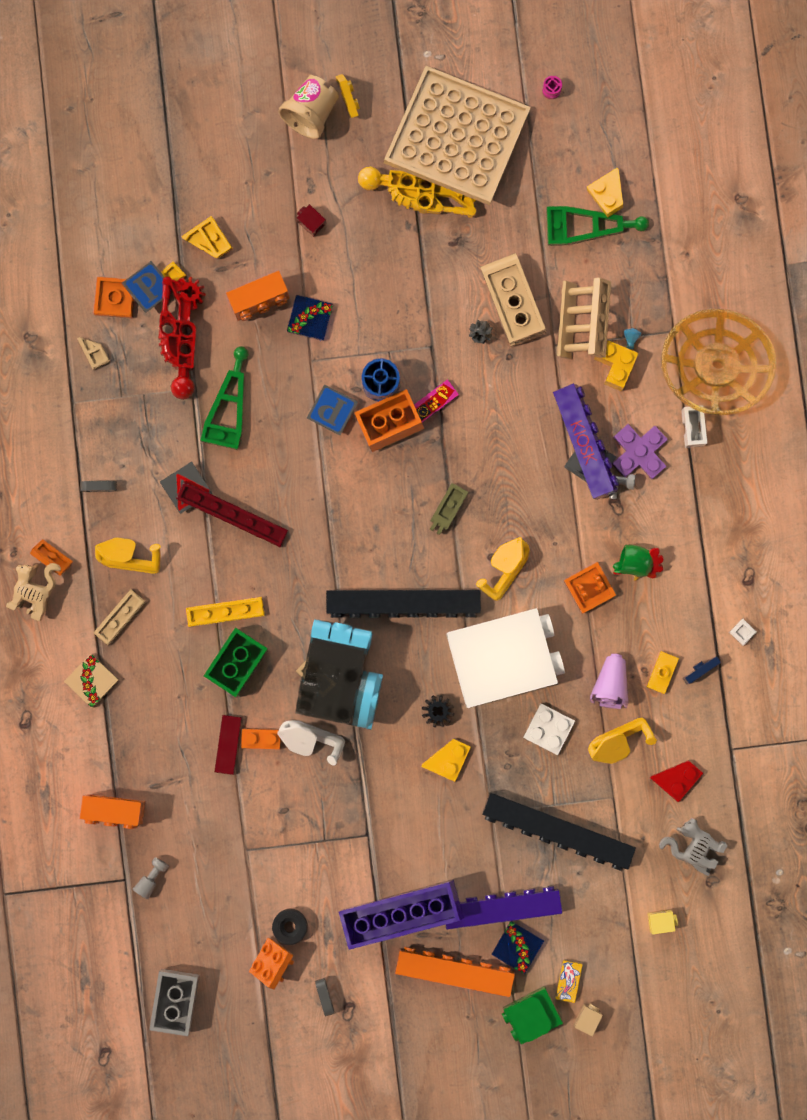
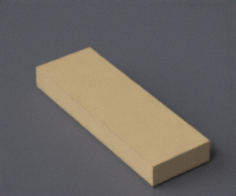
(119, 617)

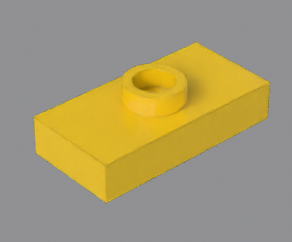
(662, 672)

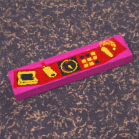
(435, 400)

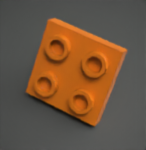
(589, 587)
(271, 963)

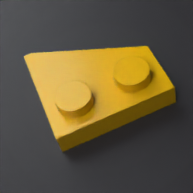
(346, 89)
(607, 192)
(209, 238)
(448, 760)

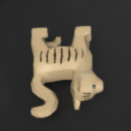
(31, 592)

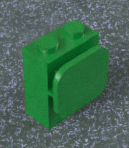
(531, 1016)

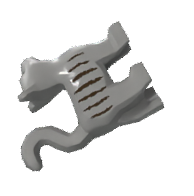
(698, 848)

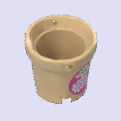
(309, 107)

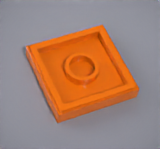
(112, 298)

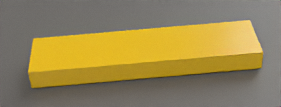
(225, 612)

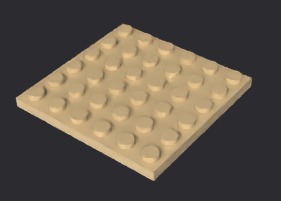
(457, 135)

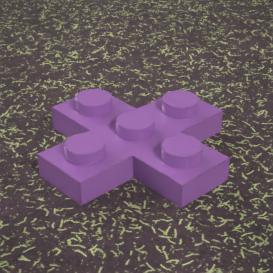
(639, 451)

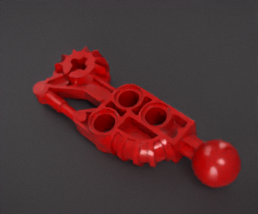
(182, 386)

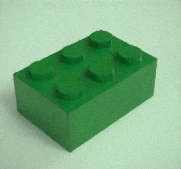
(236, 662)

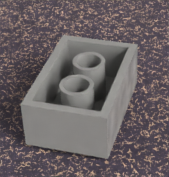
(174, 1002)

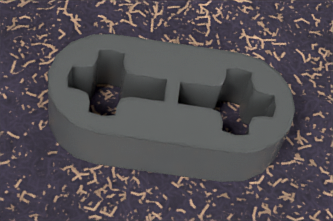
(98, 486)
(324, 996)

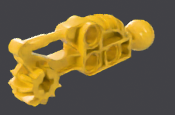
(410, 196)

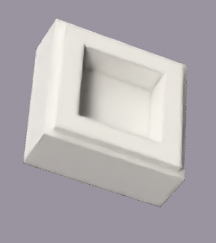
(742, 632)

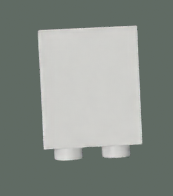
(504, 657)

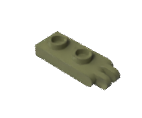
(448, 508)

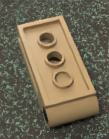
(508, 283)

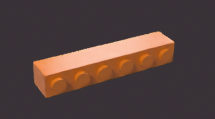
(455, 972)

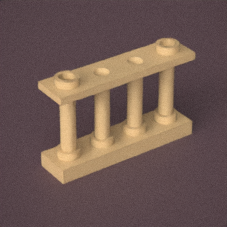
(599, 318)

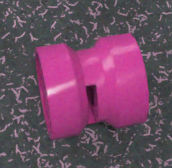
(552, 91)

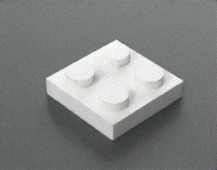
(549, 729)

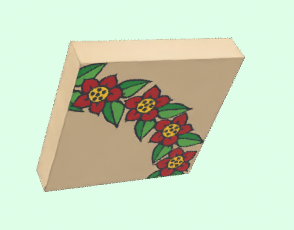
(91, 680)

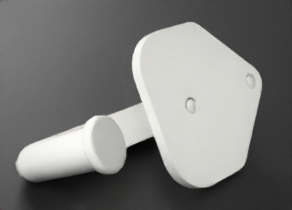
(302, 738)

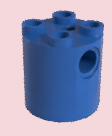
(380, 379)

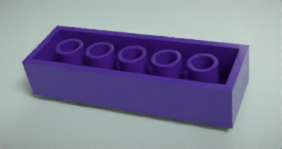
(401, 914)

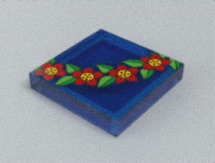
(309, 318)
(517, 947)

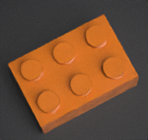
(258, 296)
(389, 420)
(112, 811)

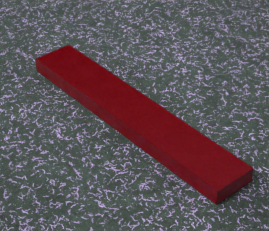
(232, 514)

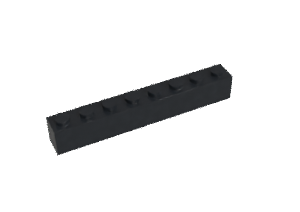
(403, 602)
(559, 831)

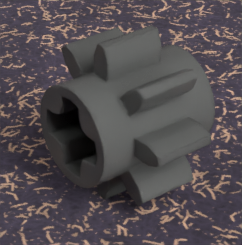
(480, 332)

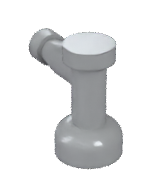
(628, 481)

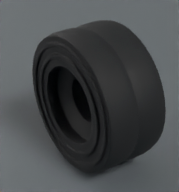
(281, 934)

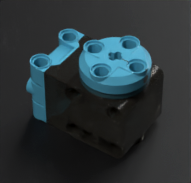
(335, 679)

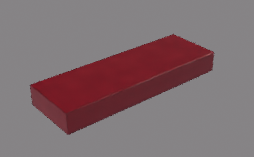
(228, 744)

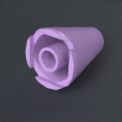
(611, 684)

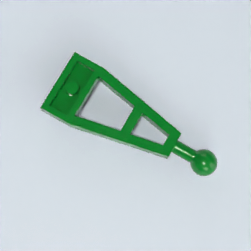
(558, 227)
(221, 435)

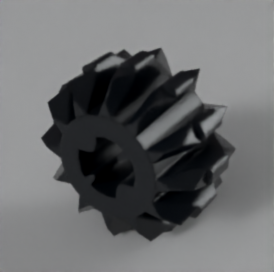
(438, 717)

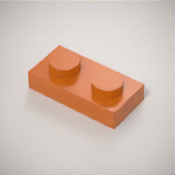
(48, 554)
(260, 739)

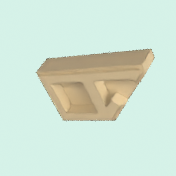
(94, 352)

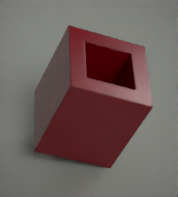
(310, 220)

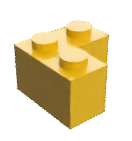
(621, 363)

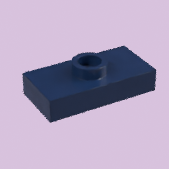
(700, 669)

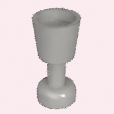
(146, 884)

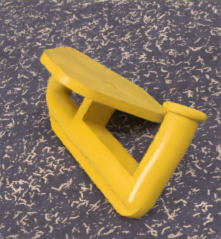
(119, 552)
(510, 560)
(613, 744)

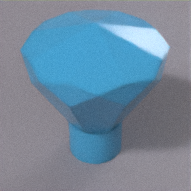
(631, 336)

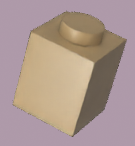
(588, 1019)

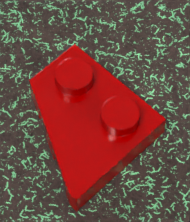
(677, 779)

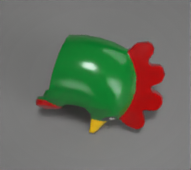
(639, 562)

